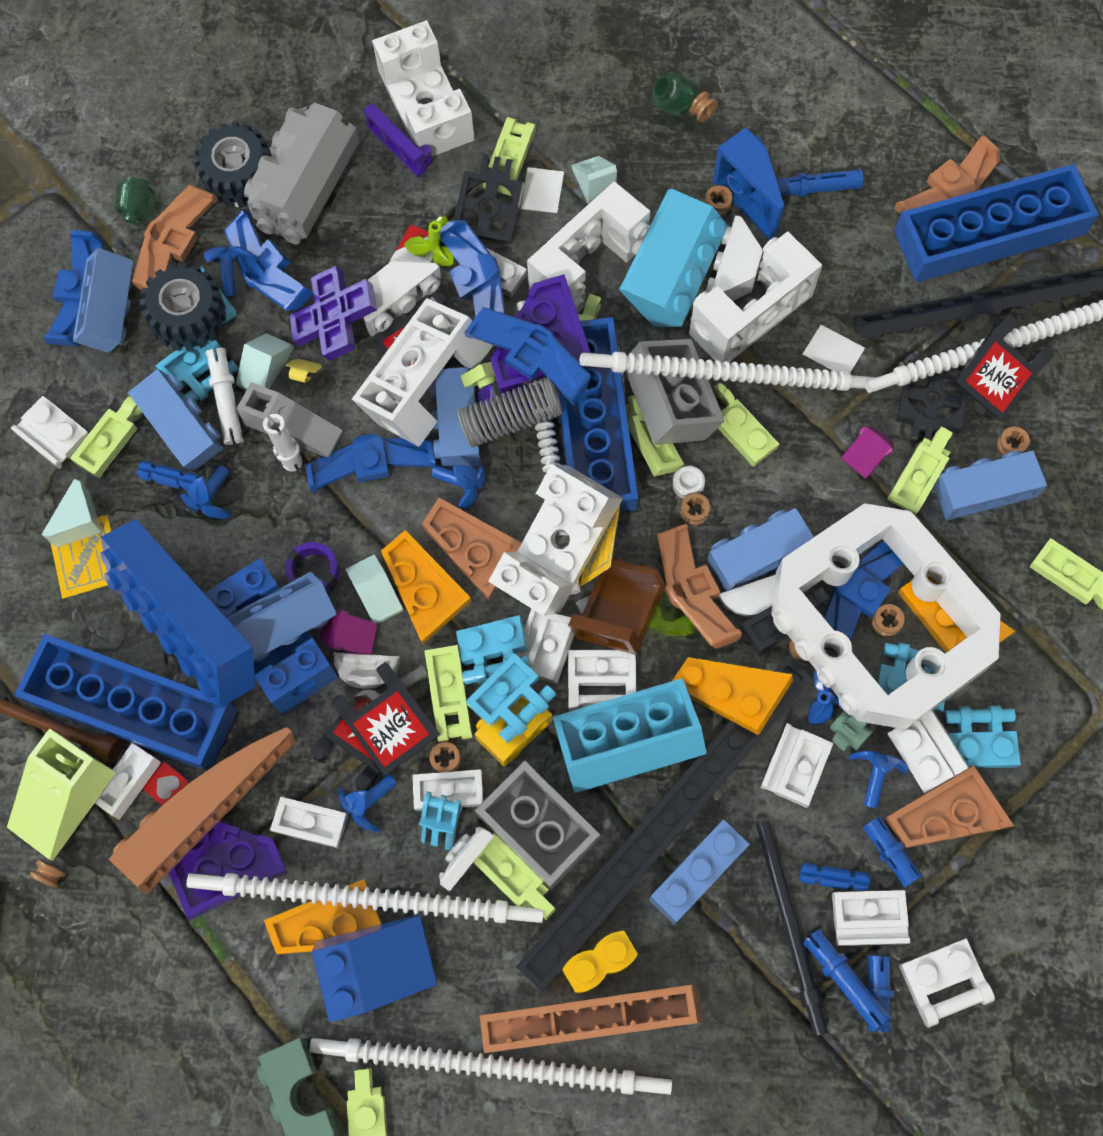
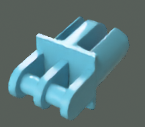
(440, 817)

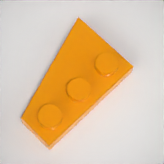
(424, 586)
(937, 620)
(735, 691)
(304, 925)

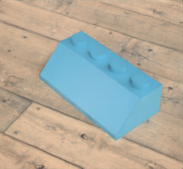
(673, 259)
(629, 735)

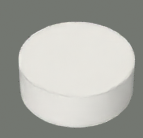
(688, 481)

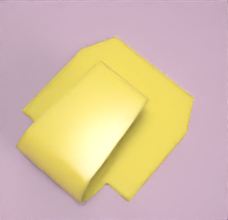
(300, 368)

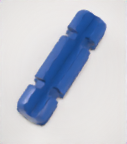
(166, 475)
(834, 877)

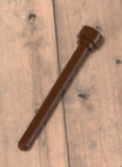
(104, 747)

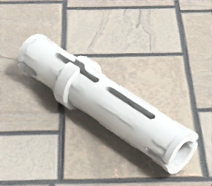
(222, 383)
(284, 446)

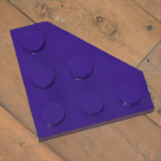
(553, 307)
(222, 852)

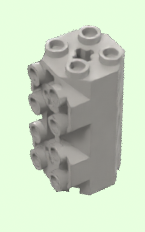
(298, 180)

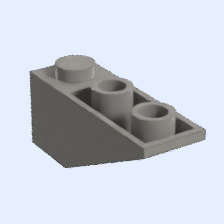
(303, 425)

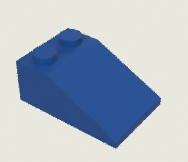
(749, 175)
(373, 967)

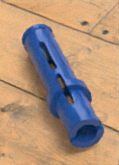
(824, 182)
(836, 967)

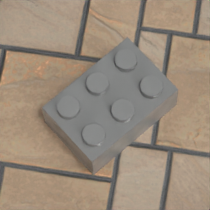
(674, 406)
(538, 825)

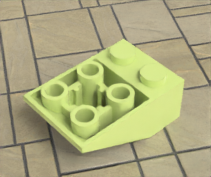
(56, 793)

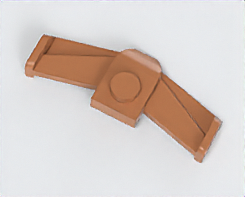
(957, 180)
(170, 234)
(693, 588)

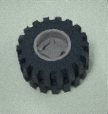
(229, 160)
(183, 307)

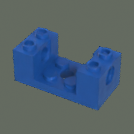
(293, 669)

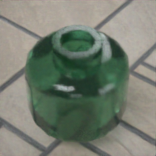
(674, 93)
(134, 200)

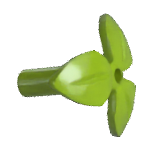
(420, 247)

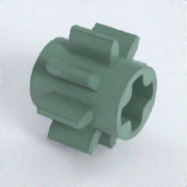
(849, 732)

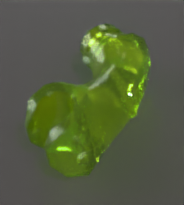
(680, 627)

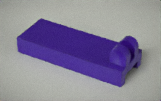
(412, 157)

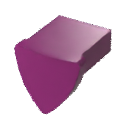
(868, 450)
(349, 633)

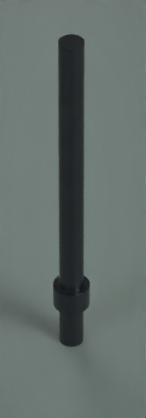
(810, 996)

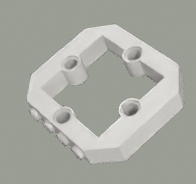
(925, 558)

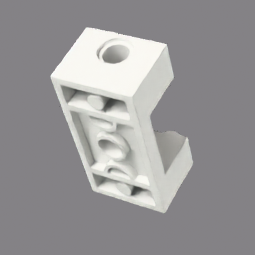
(413, 71)
(610, 219)
(790, 280)
(394, 388)
(540, 570)

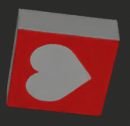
(165, 783)

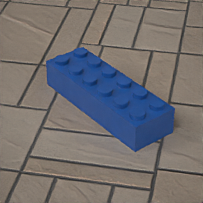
(995, 223)
(597, 424)
(178, 613)
(126, 702)

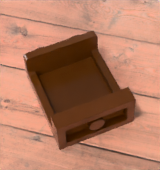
(620, 607)

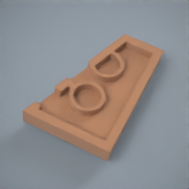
(469, 543)
(949, 812)

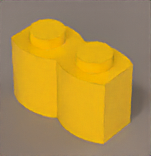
(504, 752)
(609, 957)

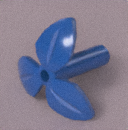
(226, 256)
(464, 477)
(201, 493)
(822, 708)
(881, 765)
(359, 801)

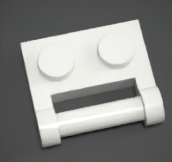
(599, 669)
(941, 970)

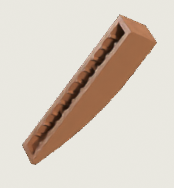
(191, 813)
(591, 1018)

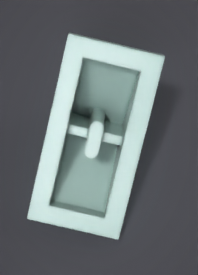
(594, 176)
(262, 361)
(73, 518)
(374, 589)

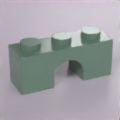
(283, 1073)

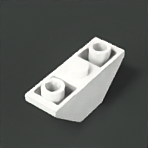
(738, 263)
(398, 289)

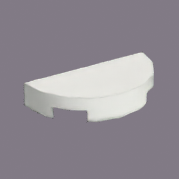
(750, 598)
(360, 669)
(463, 855)

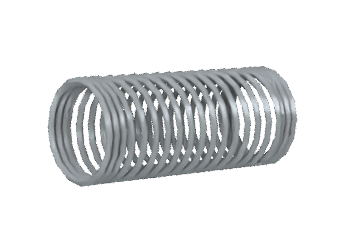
(471, 425)

